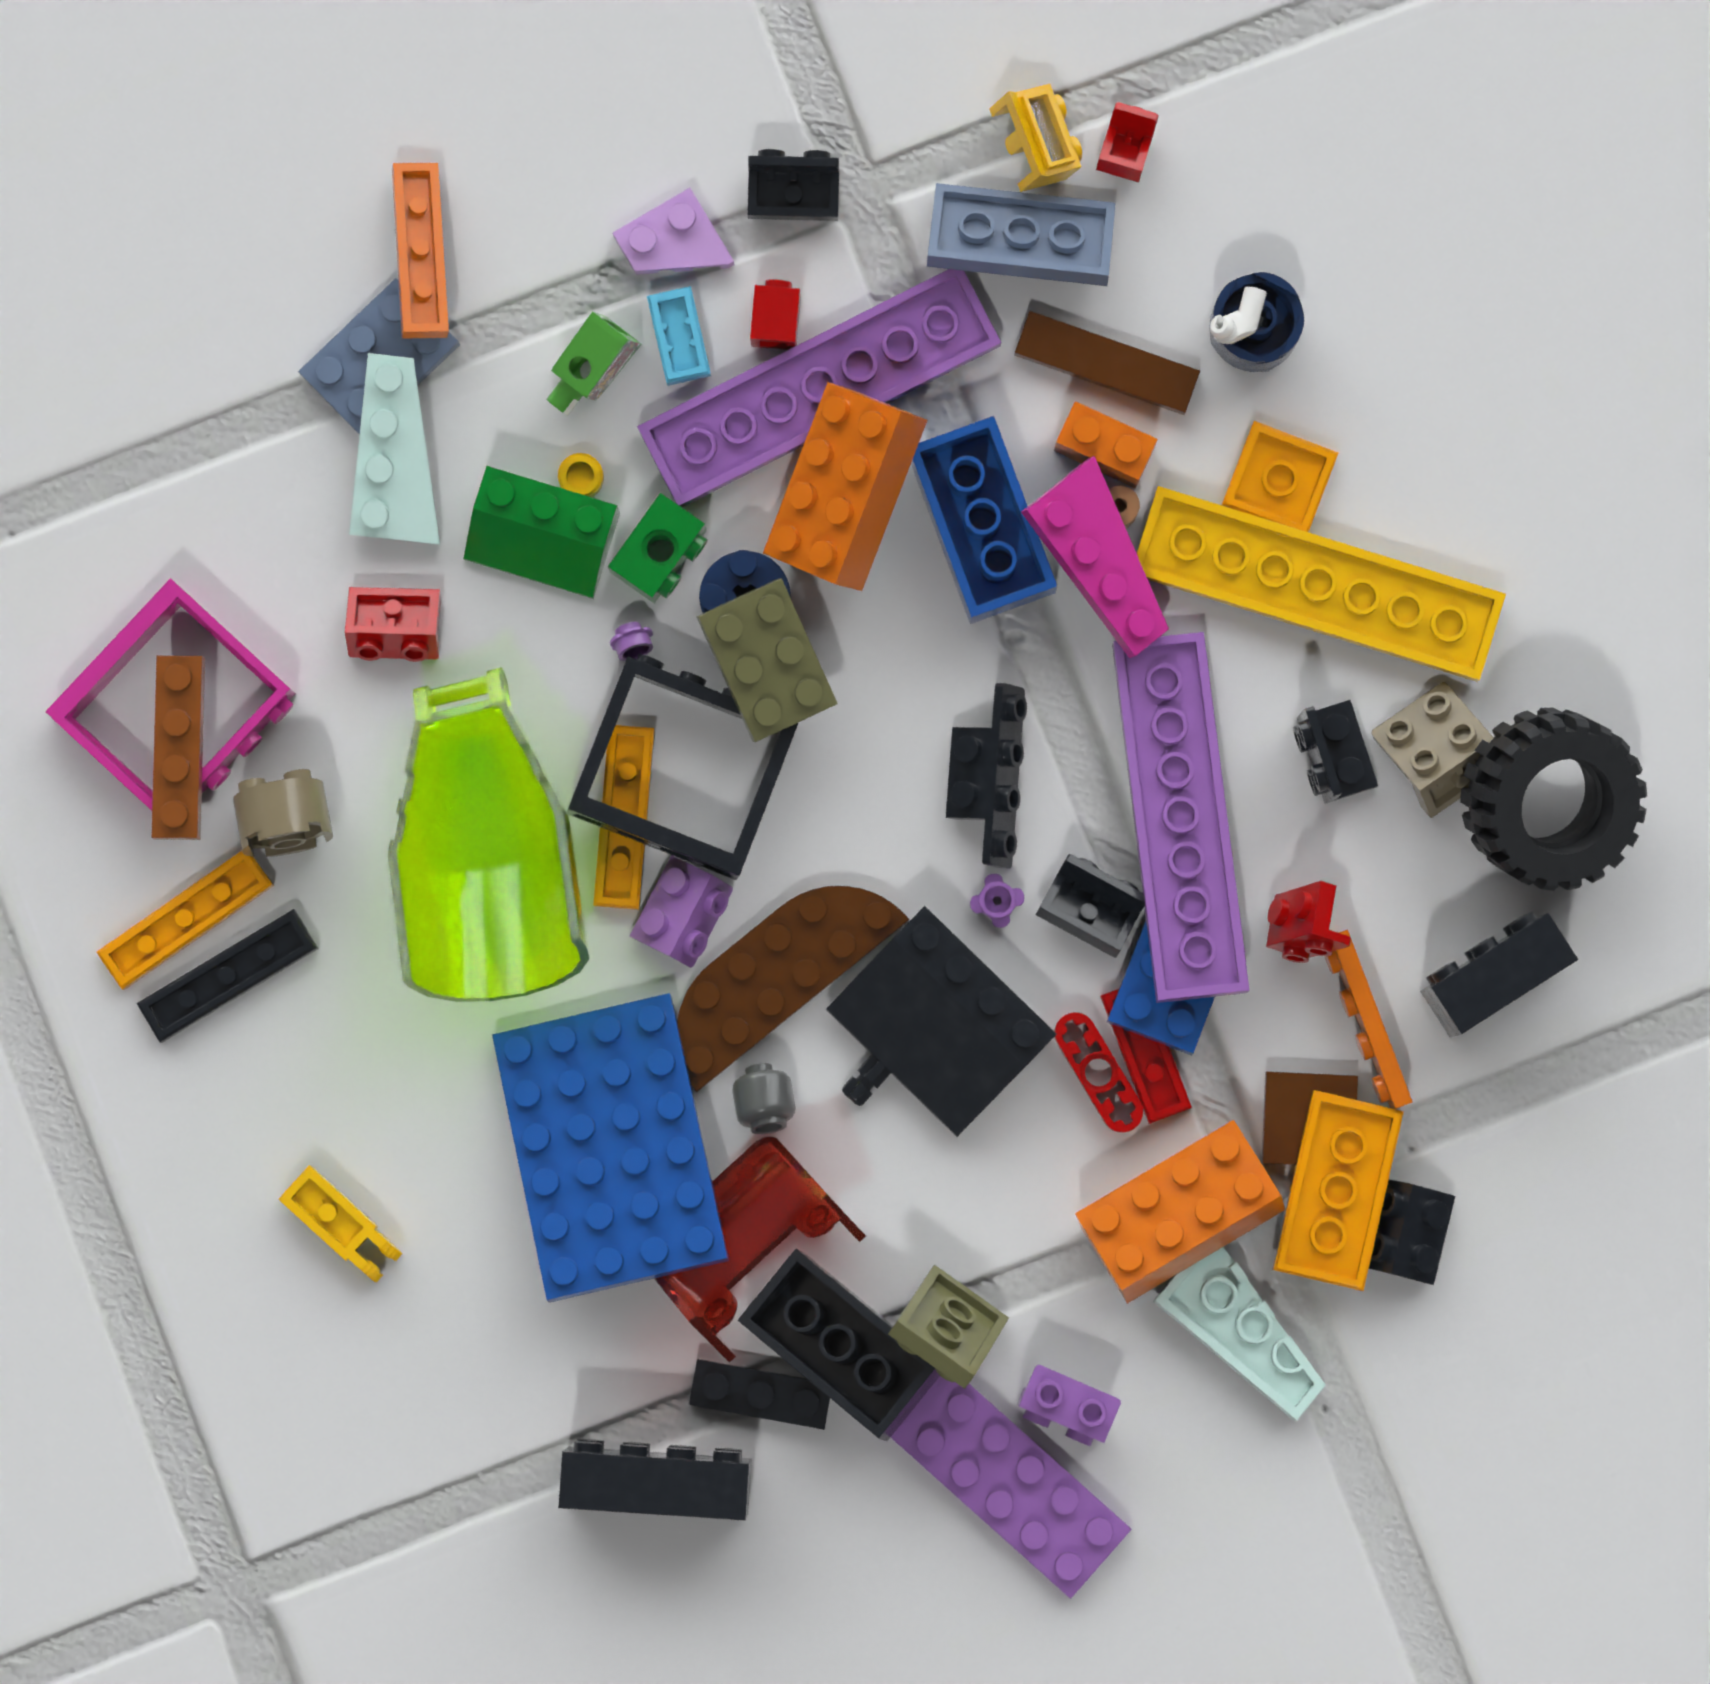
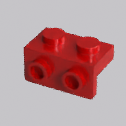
(1302, 923)

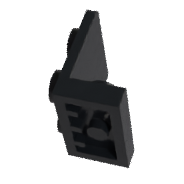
(1335, 751)

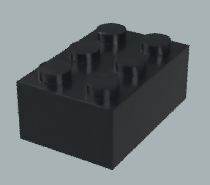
(1497, 972)

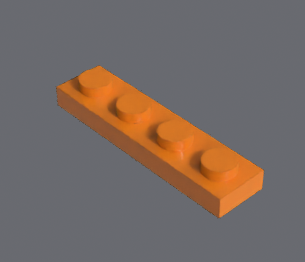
(420, 250)
(1373, 1039)

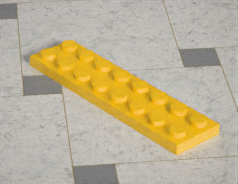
(1319, 584)

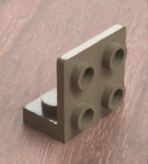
(1433, 745)

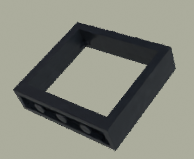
(650, 833)

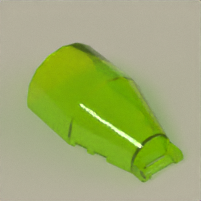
(482, 855)

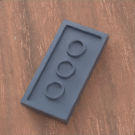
(1021, 234)

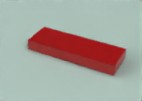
(1150, 1070)

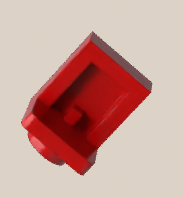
(1127, 141)

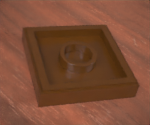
(1287, 1106)

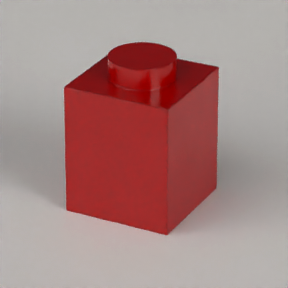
(775, 315)

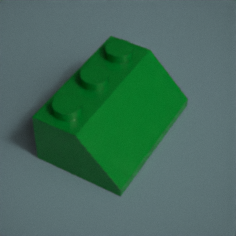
(540, 532)

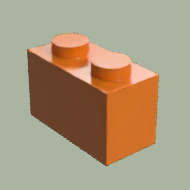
(1118, 448)

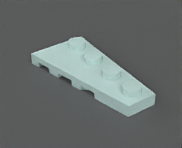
(392, 464)
(1239, 1327)

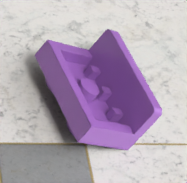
(682, 911)
(1069, 1403)

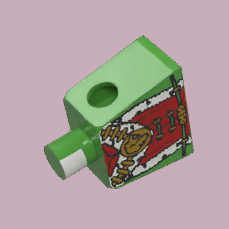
(605, 348)

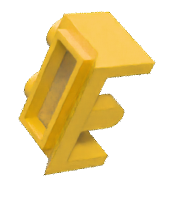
(1040, 135)

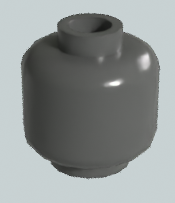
(763, 1099)

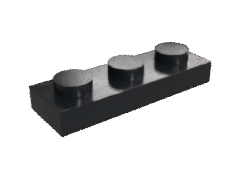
(758, 1394)

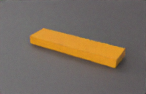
(627, 789)
(184, 919)

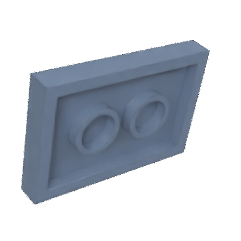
(341, 364)

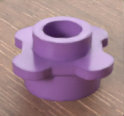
(984, 903)

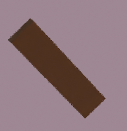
(1107, 363)

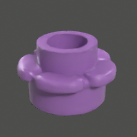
(632, 640)

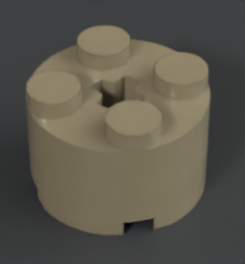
(282, 814)

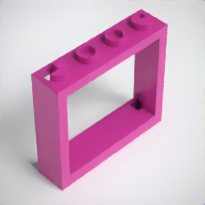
(124, 648)

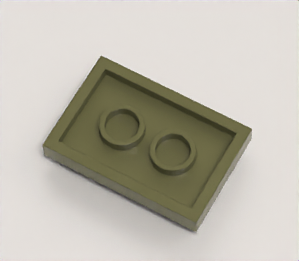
(767, 660)
(948, 1327)

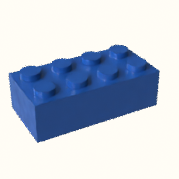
(980, 520)

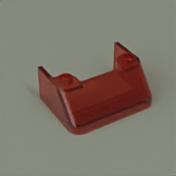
(759, 1206)

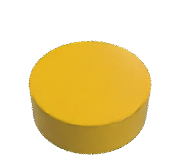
(581, 474)

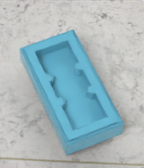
(679, 336)

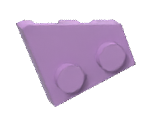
(673, 238)

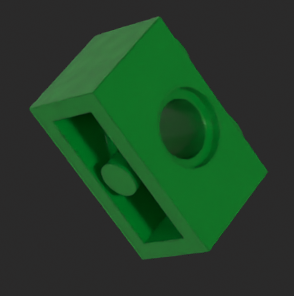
(661, 522)

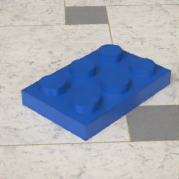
(1135, 1007)

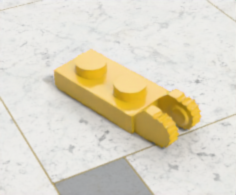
(336, 1220)

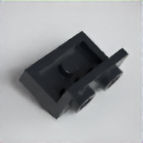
(793, 186)
(1092, 905)
(1411, 1231)

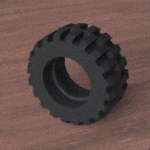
(1596, 832)

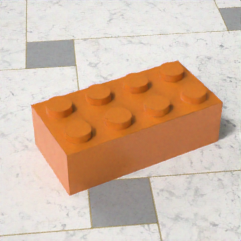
(844, 486)
(1180, 1211)

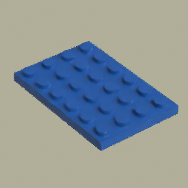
(609, 1148)

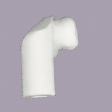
(1241, 322)

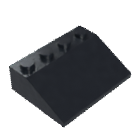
(940, 1021)

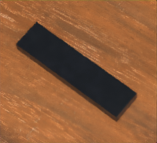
(227, 976)

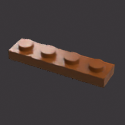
(178, 747)

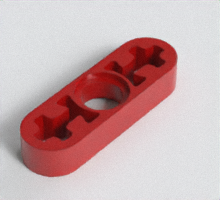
(1089, 1037)

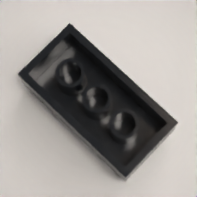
(839, 1345)
(655, 1481)

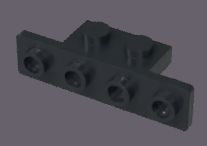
(987, 774)

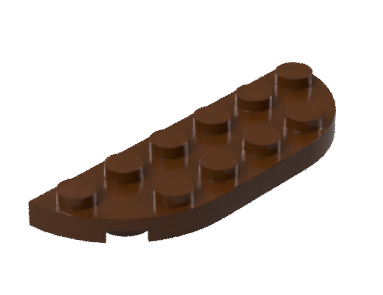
(778, 972)

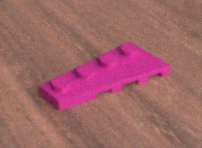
(1095, 551)

